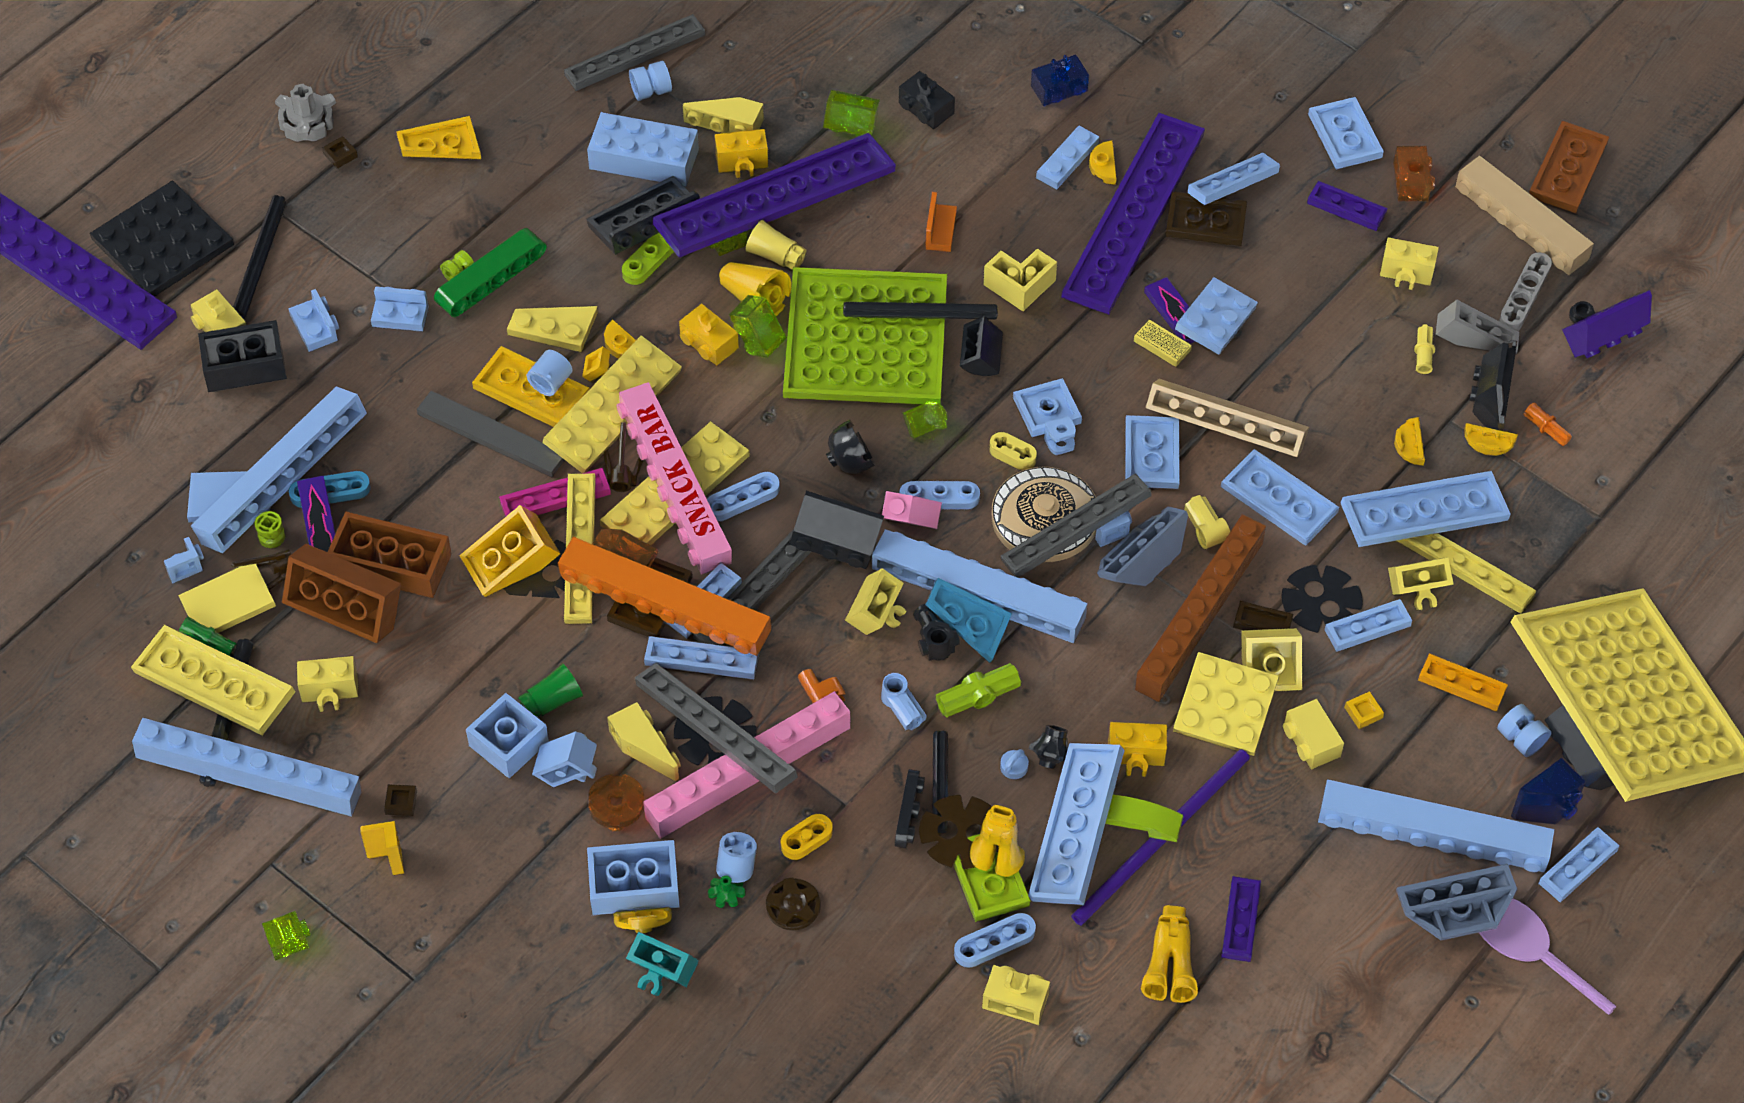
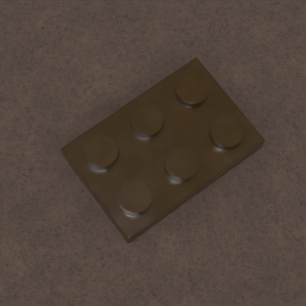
(1214, 223)
(649, 624)

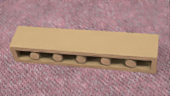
(1524, 215)
(1227, 417)

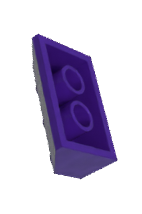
(1609, 325)

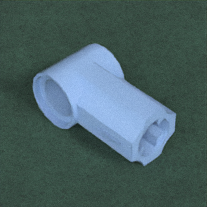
(902, 702)

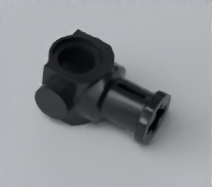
(935, 631)

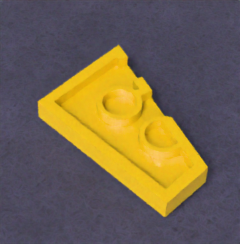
(441, 140)

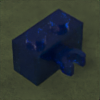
(1059, 80)

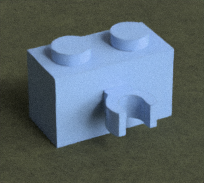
(565, 760)

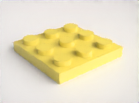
(1225, 703)

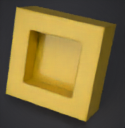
(596, 364)
(1364, 710)

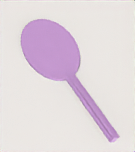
(1526, 939)

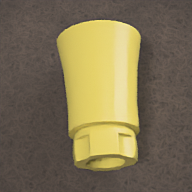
(775, 246)

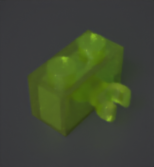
(851, 113)
(757, 326)

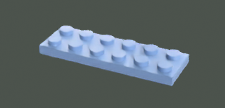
(1425, 508)
(1076, 823)

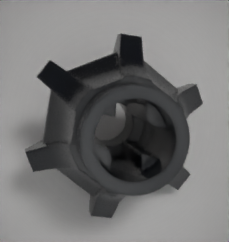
(1051, 746)

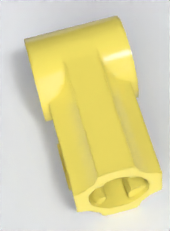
(1209, 528)

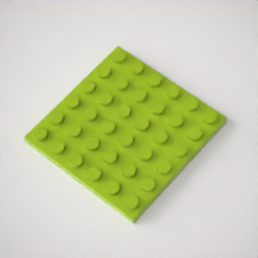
(863, 355)

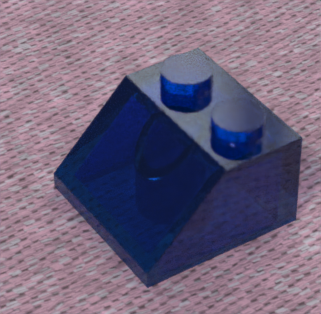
(1550, 795)

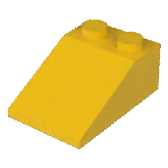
(509, 552)

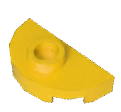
(1103, 163)
(617, 339)
(1489, 440)
(1409, 442)
(642, 920)

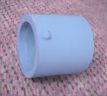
(549, 372)
(736, 856)

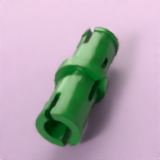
(207, 636)

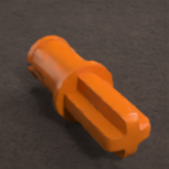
(1547, 424)

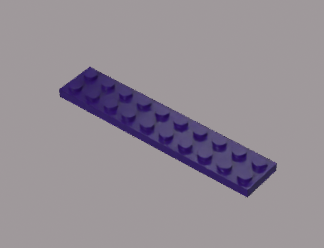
(773, 194)
(1133, 213)
(80, 276)

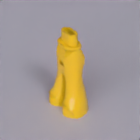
(1001, 830)
(1171, 940)

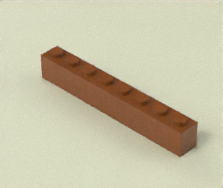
(1200, 608)

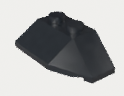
(1493, 385)

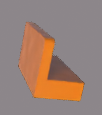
(940, 225)

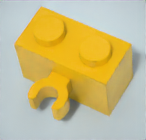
(741, 151)
(708, 334)
(1141, 744)

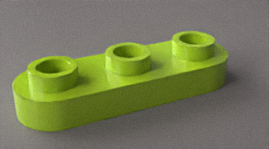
(646, 262)

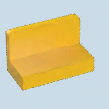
(381, 841)

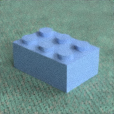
(633, 877)

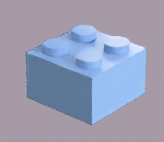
(507, 735)

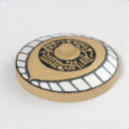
(1035, 501)

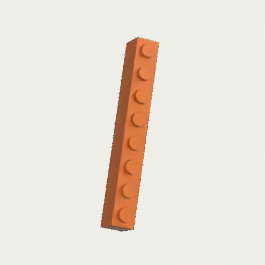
(664, 596)

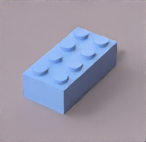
(642, 148)

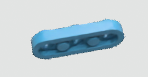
(342, 485)

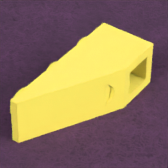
(725, 114)
(638, 739)

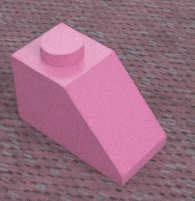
(911, 510)

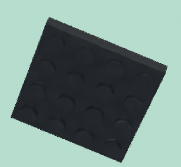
(161, 239)

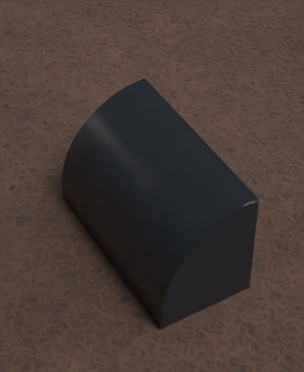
(981, 347)

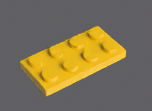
(507, 382)

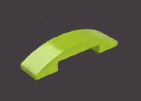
(1145, 816)

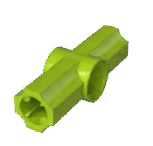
(978, 690)

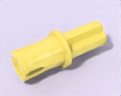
(1424, 349)

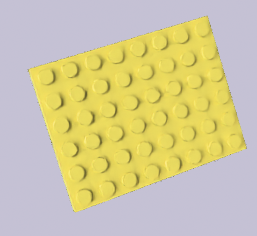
(1633, 693)

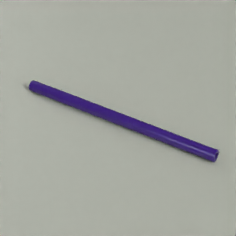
(1110, 886)

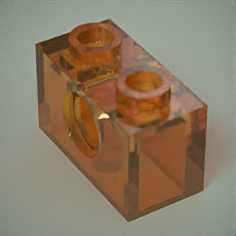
(1412, 173)

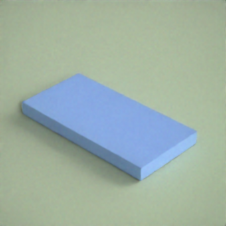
(1280, 497)

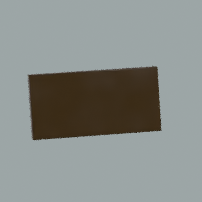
(1258, 617)

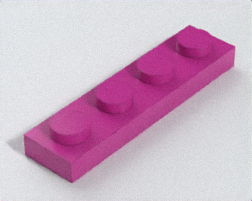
(549, 495)

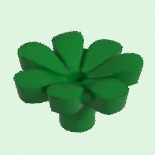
(725, 891)

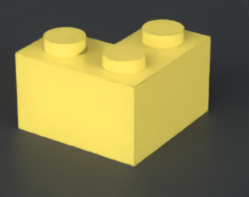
(1020, 281)

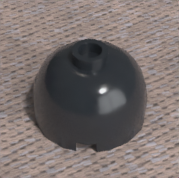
(848, 450)

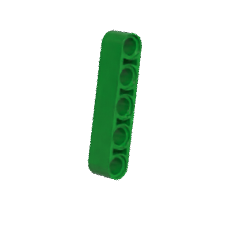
(490, 272)

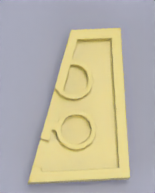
(554, 326)

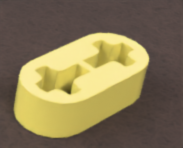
(1012, 451)

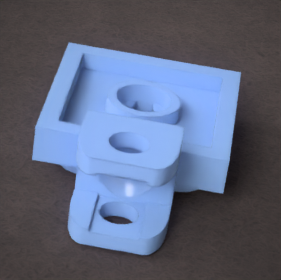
(1054, 424)

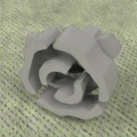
(304, 110)

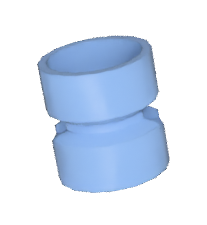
(652, 80)
(1526, 733)

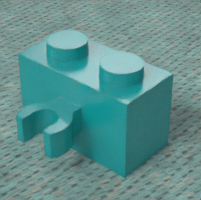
(661, 962)

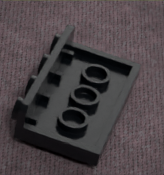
(632, 218)

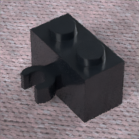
(926, 100)

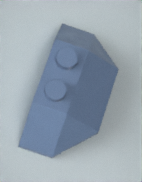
(1146, 549)
(1460, 902)

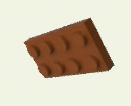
(1568, 166)

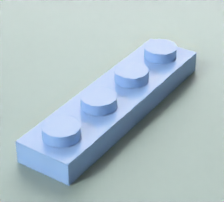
(1233, 178)
(700, 658)

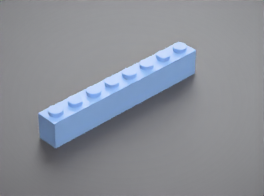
(278, 469)
(1028, 602)
(247, 767)
(1436, 826)

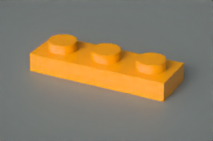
(1462, 682)

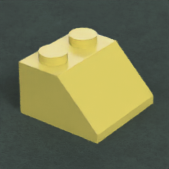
(1275, 653)

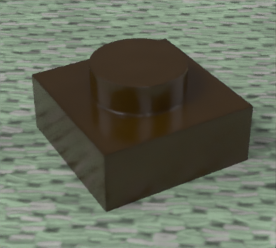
(340, 152)
(400, 800)

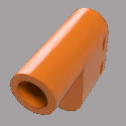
(818, 690)

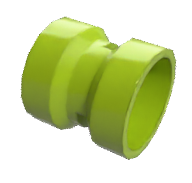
(452, 267)
(270, 529)

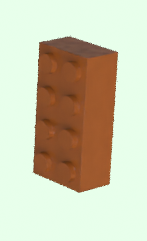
(394, 551)
(341, 593)

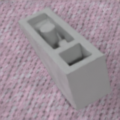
(1472, 328)

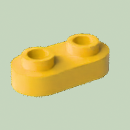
(804, 836)

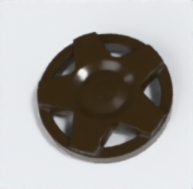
(793, 903)

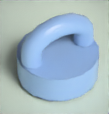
(1014, 764)

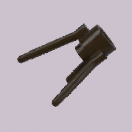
(621, 478)
(278, 564)

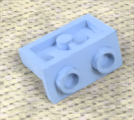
(399, 308)
(314, 322)

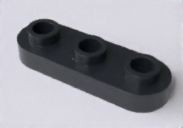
(909, 809)

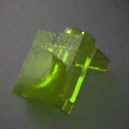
(925, 418)

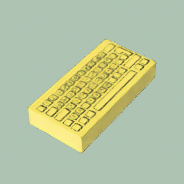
(1162, 343)

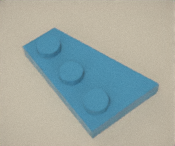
(973, 618)

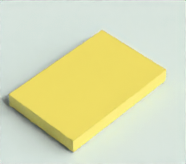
(228, 598)

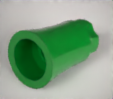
(551, 692)

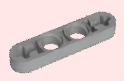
(1526, 292)

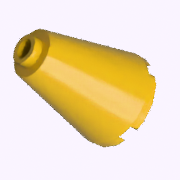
(756, 281)

